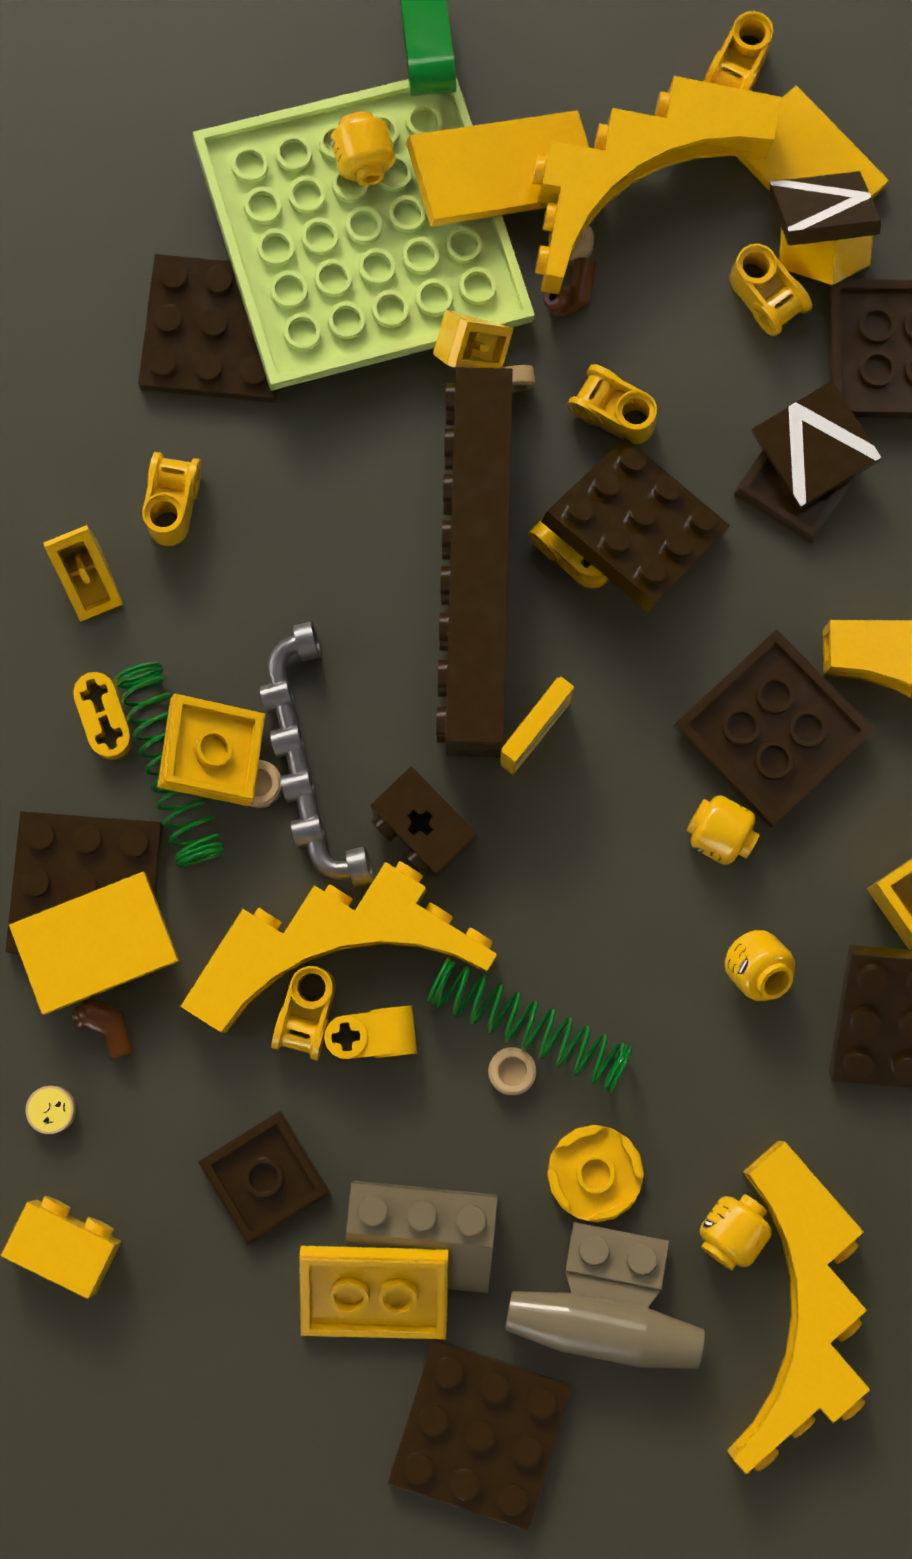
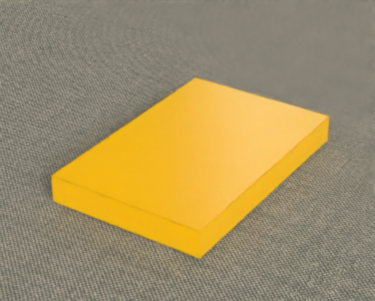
(809, 147)
(93, 943)
(373, 1292)

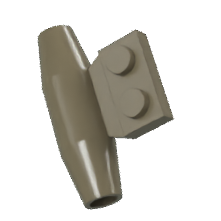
(607, 1312)

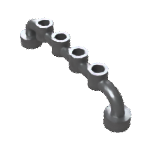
(299, 783)

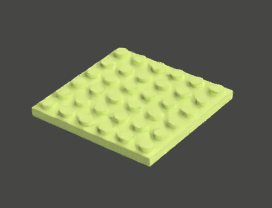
(342, 267)

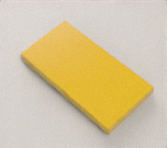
(487, 166)

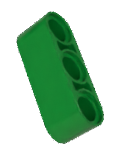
(428, 47)

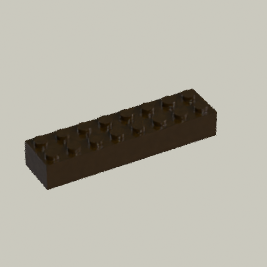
(478, 556)

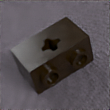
(414, 796)

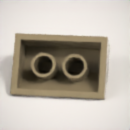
(427, 1219)

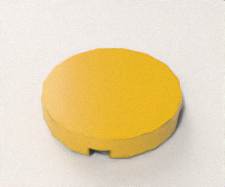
(595, 1173)

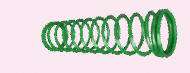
(188, 855)
(616, 1069)

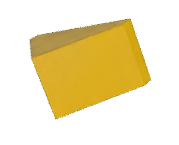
(827, 260)
(471, 341)
(83, 572)

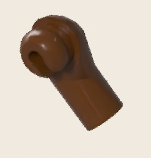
(576, 293)
(106, 1021)

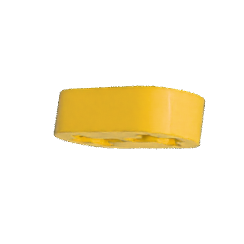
(93, 720)

